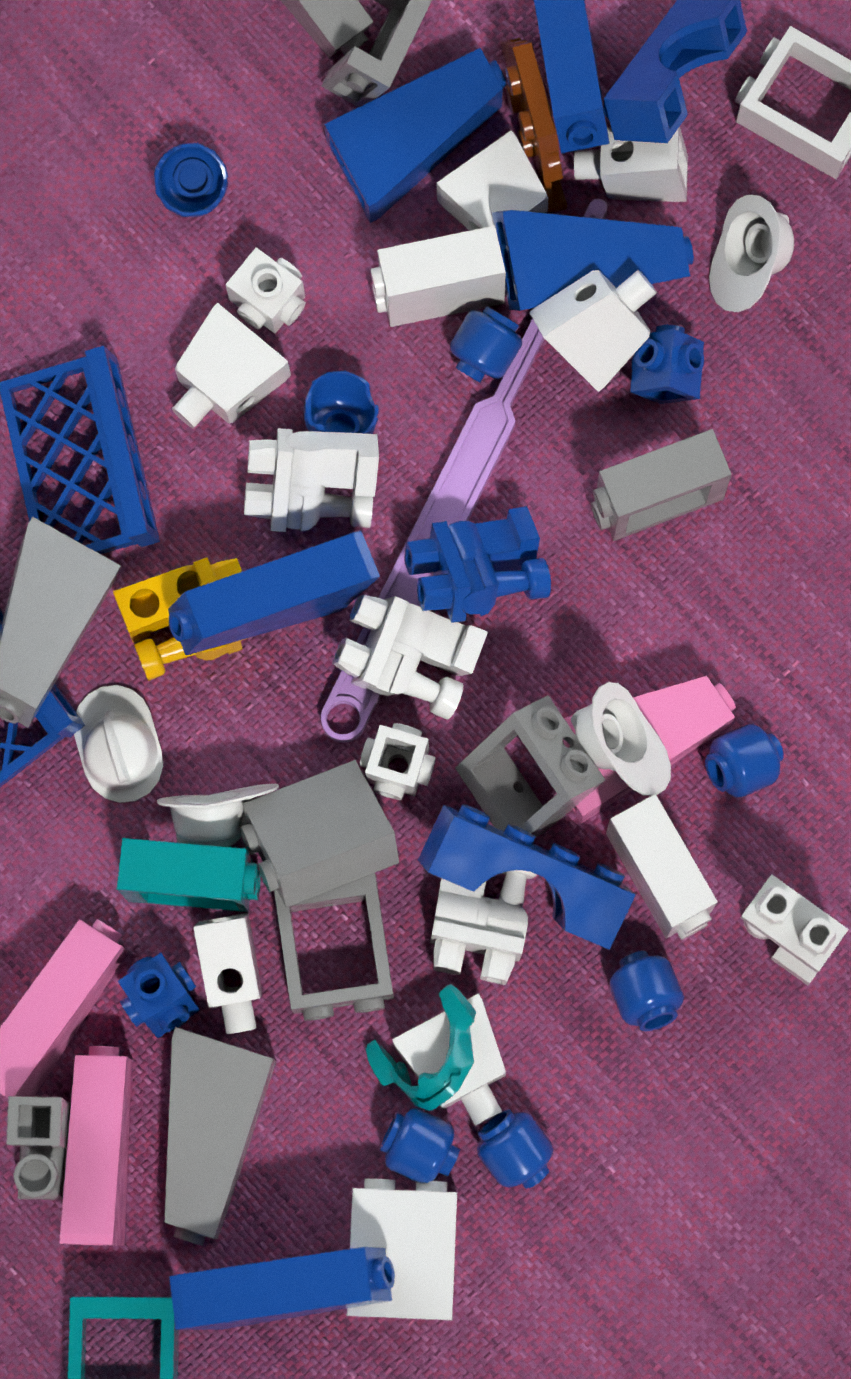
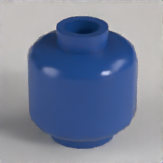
(485, 344)
(744, 760)
(646, 991)
(419, 1146)
(514, 1149)

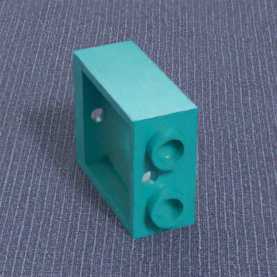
(187, 875)
(122, 1308)

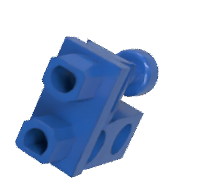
(478, 564)

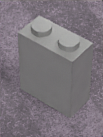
(319, 834)

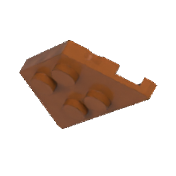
(537, 133)

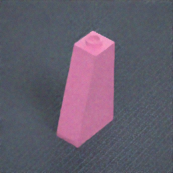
(682, 718)
(56, 1006)
(97, 1149)

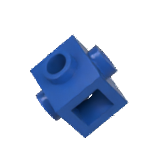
(668, 366)
(158, 994)

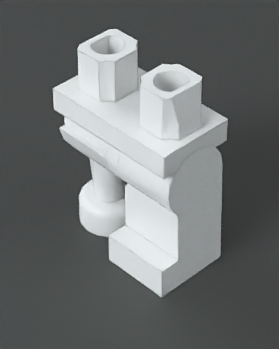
(302, 469)
(397, 643)
(795, 924)
(481, 926)

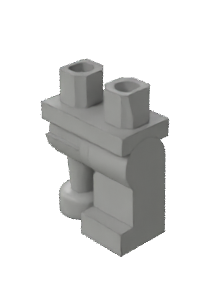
(41, 1131)

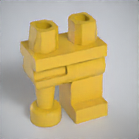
(146, 610)

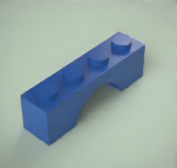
(648, 95)
(472, 851)

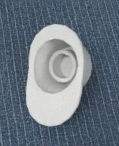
(750, 250)
(623, 740)
(118, 744)
(213, 817)

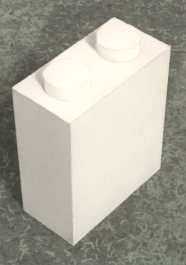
(439, 276)
(662, 868)
(418, 1239)

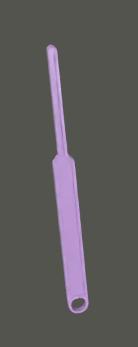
(451, 498)

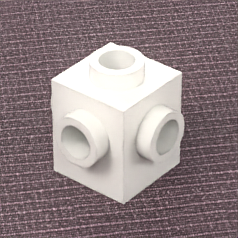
(267, 291)
(392, 743)

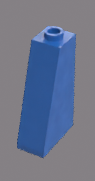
(572, 74)
(412, 129)
(554, 250)
(274, 594)
(281, 1289)

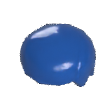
(190, 180)
(340, 404)

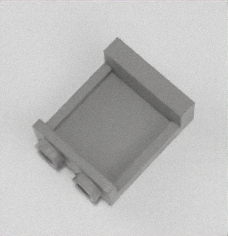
(366, 76)

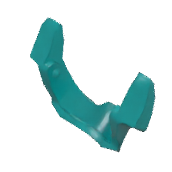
(442, 1085)

